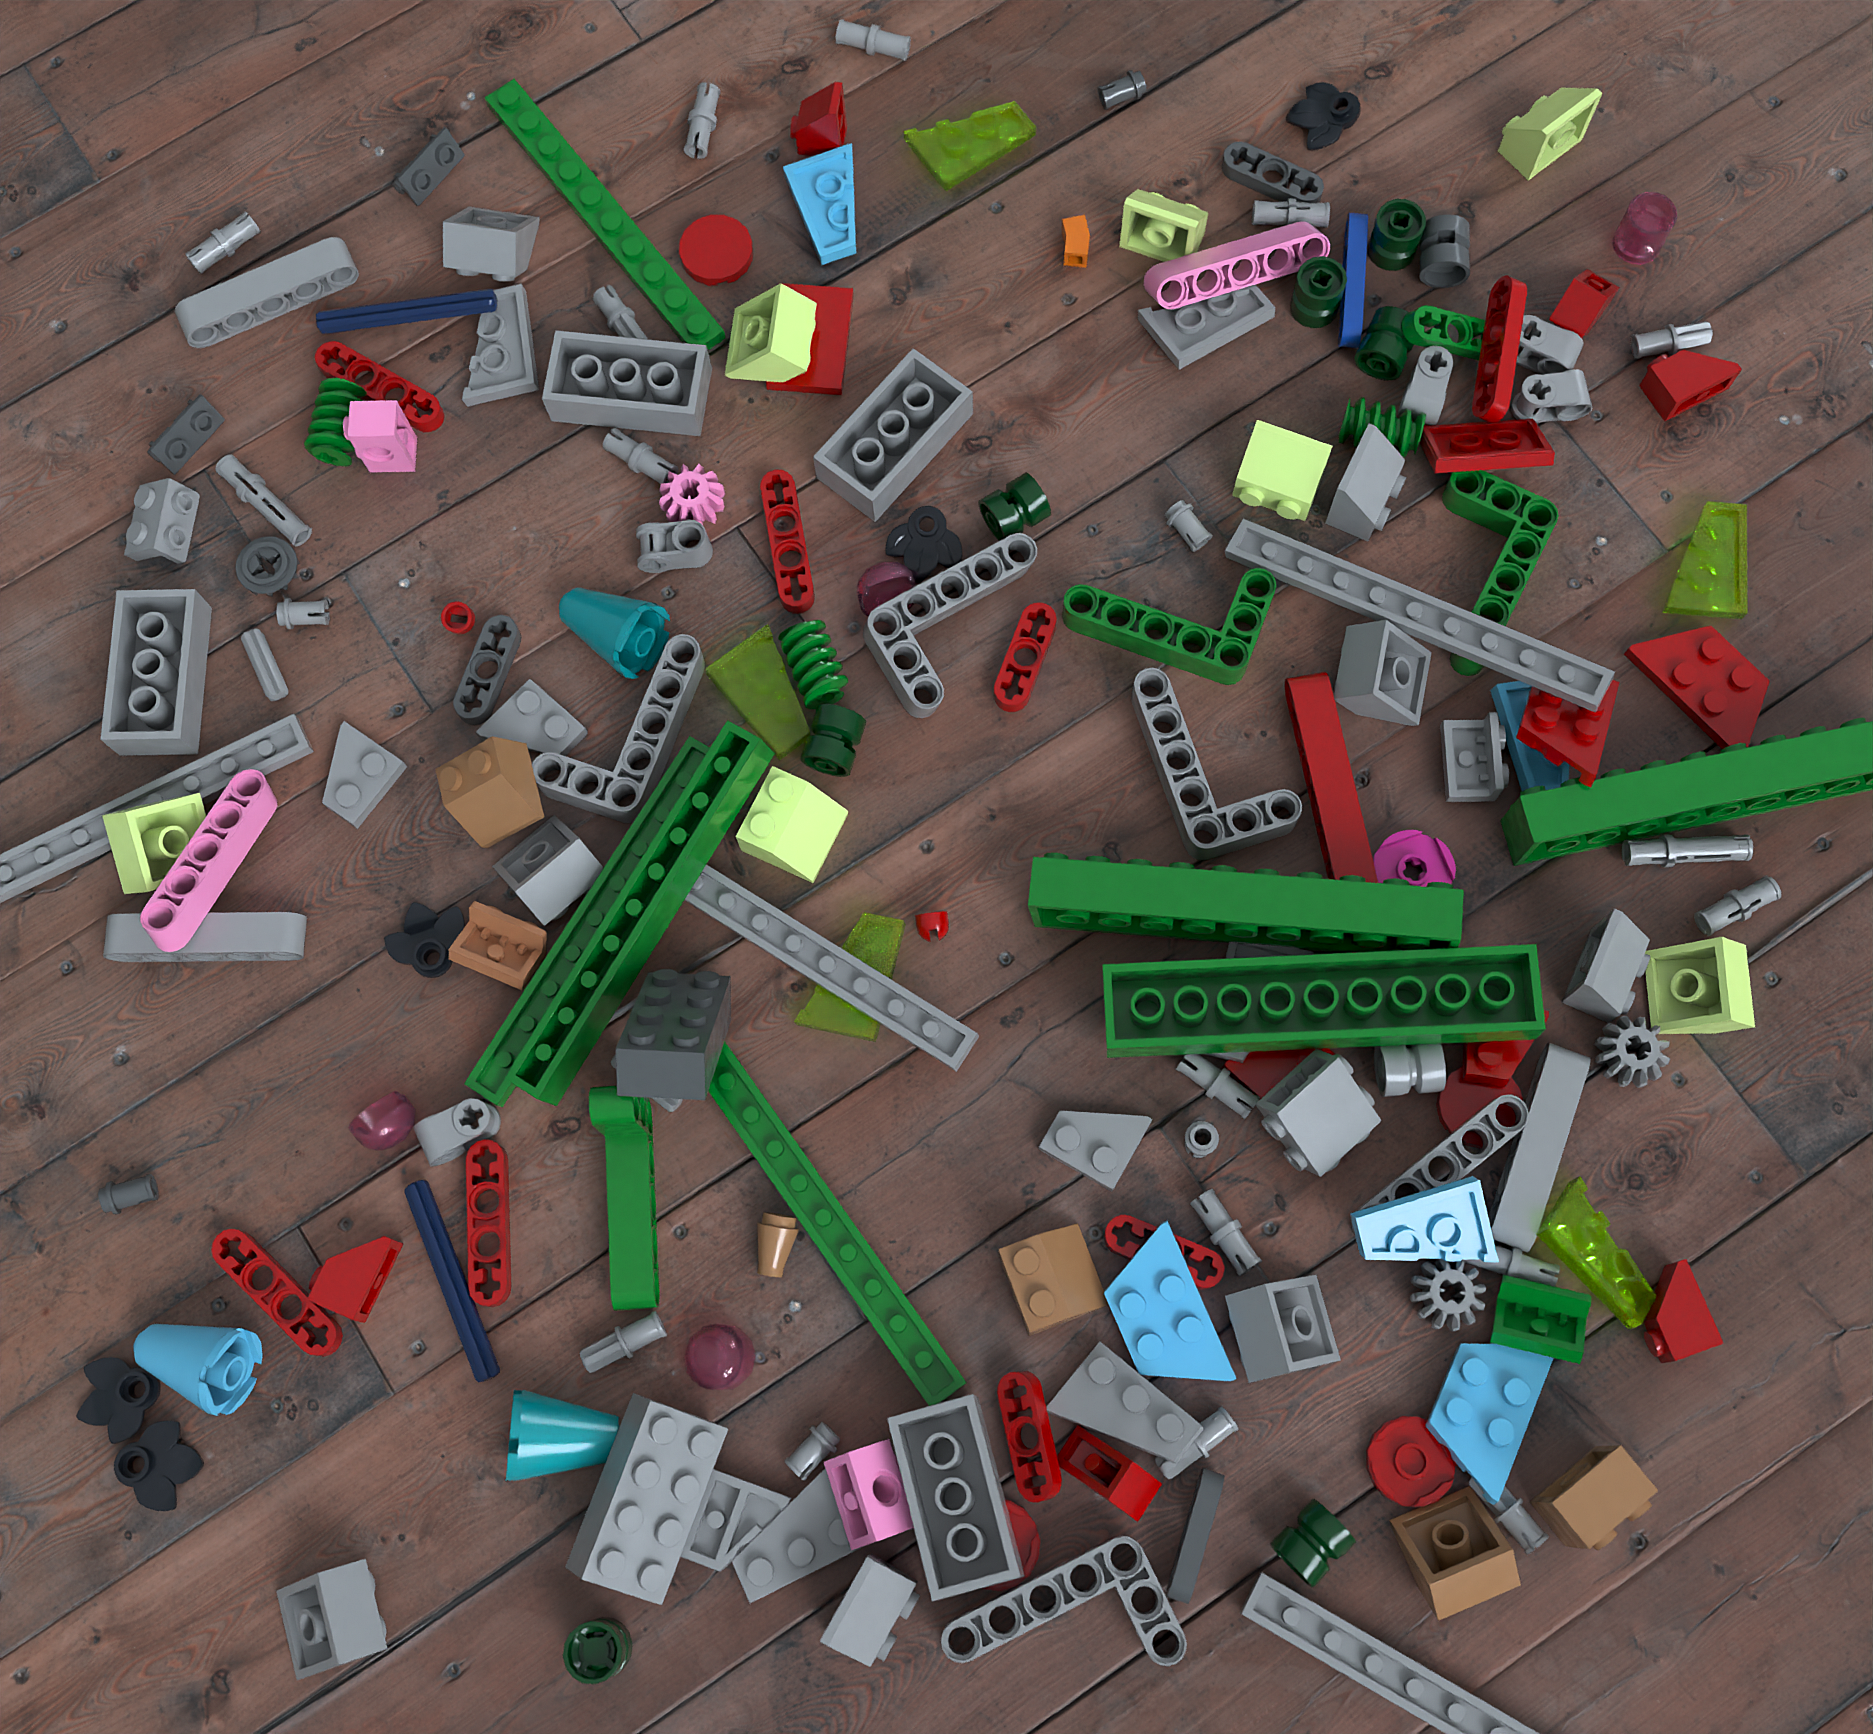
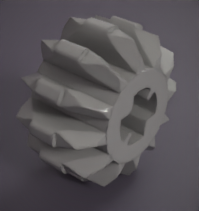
(1637, 1038)
(1451, 1310)

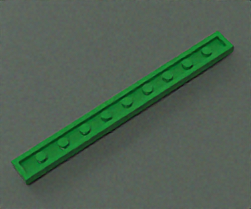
(604, 216)
(490, 1071)
(833, 1232)

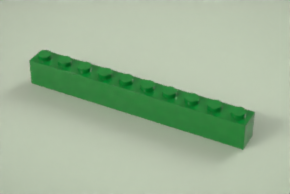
(640, 914)

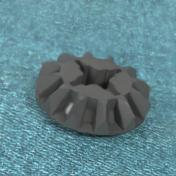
(275, 551)

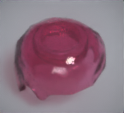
(882, 584)
(384, 1122)
(719, 1357)

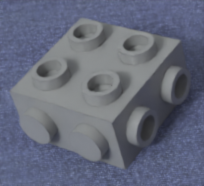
(1318, 1112)

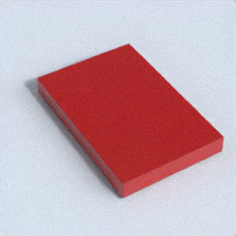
(828, 341)
(1486, 446)

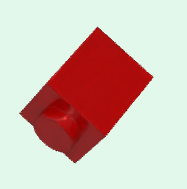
(820, 121)
(1583, 303)
(1685, 381)
(354, 1278)
(1679, 1316)
(1108, 1473)

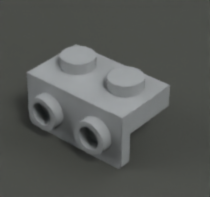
(162, 521)
(1473, 759)

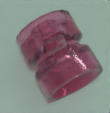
(1644, 228)

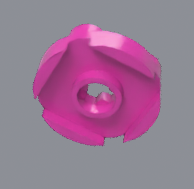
(1421, 851)

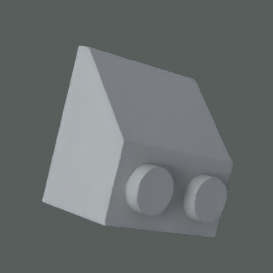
(489, 242)
(1367, 485)
(1382, 673)
(549, 870)
(1608, 968)
(1282, 1328)
(870, 1611)
(332, 1618)

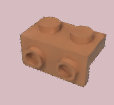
(499, 946)

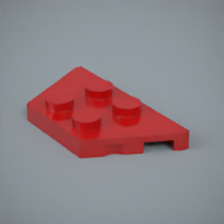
(1705, 681)
(1567, 730)

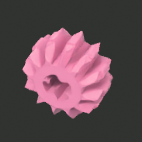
(694, 483)

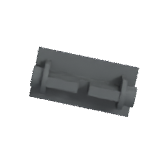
(429, 167)
(186, 434)

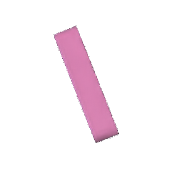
(1219, 261)
(209, 861)

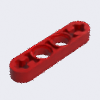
(1503, 315)
(381, 384)
(787, 541)
(482, 1223)
(280, 1288)

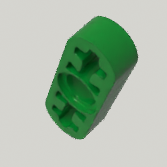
(1428, 316)

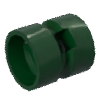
(1396, 234)
(1318, 292)
(1384, 348)
(1018, 506)
(834, 735)
(1313, 1542)
(597, 1650)

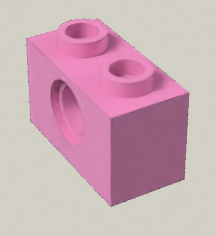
(381, 436)
(867, 1514)

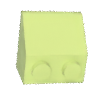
(1548, 129)
(1161, 226)
(771, 336)
(1281, 471)
(791, 825)
(151, 838)
(1700, 987)

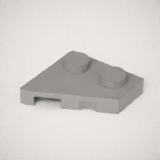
(536, 720)
(359, 775)
(1095, 1143)
(729, 1519)

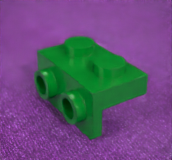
(1540, 1319)

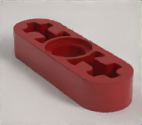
(1044, 636)
(1137, 1230)
(1018, 1451)

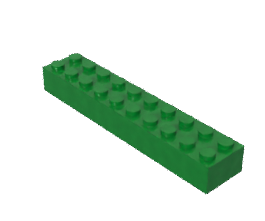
(1690, 792)
(1243, 906)
(1323, 1001)

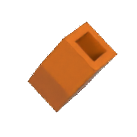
(1076, 241)

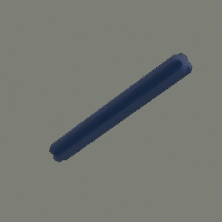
(407, 311)
(452, 1281)

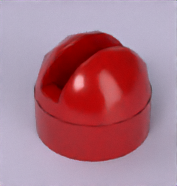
(461, 610)
(932, 922)

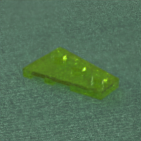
(968, 145)
(1714, 565)
(760, 691)
(875, 943)
(1586, 1248)

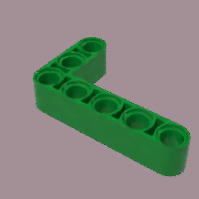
(1511, 523)
(1176, 630)
(630, 1196)

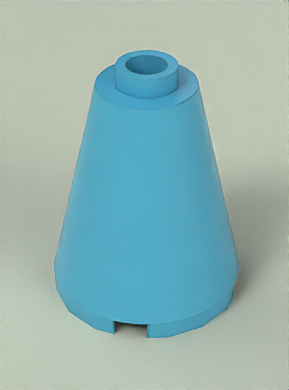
(201, 1363)

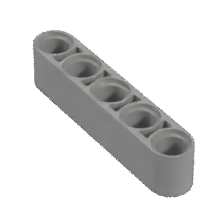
(266, 292)
(218, 938)
(1538, 1147)
(1453, 1152)

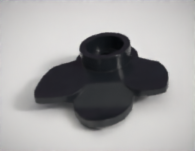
(1321, 115)
(924, 549)
(424, 935)
(114, 1398)
(164, 1465)

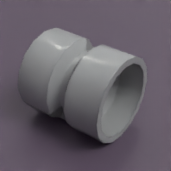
(1415, 1066)

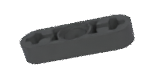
(1266, 161)
(466, 691)
(1195, 1536)

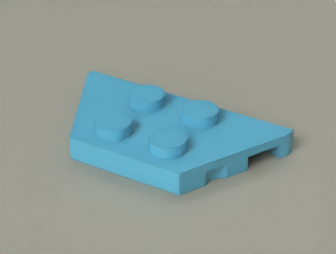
(1165, 1315)
(1487, 1410)

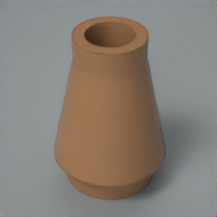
(775, 1241)

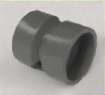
(1445, 251)

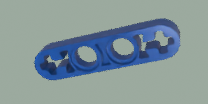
(1355, 266)

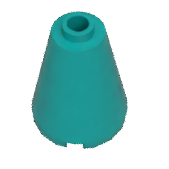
(618, 628)
(556, 1436)

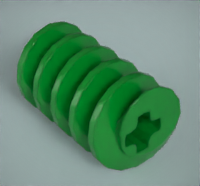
(1399, 431)
(326, 432)
(812, 663)

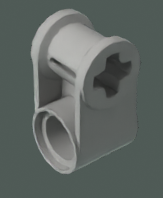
(1547, 347)
(1427, 388)
(1553, 397)
(669, 544)
(450, 1132)

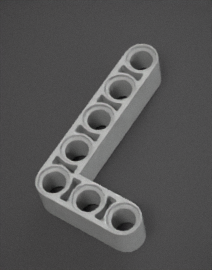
(938, 607)
(637, 746)
(1193, 780)
(1067, 1597)

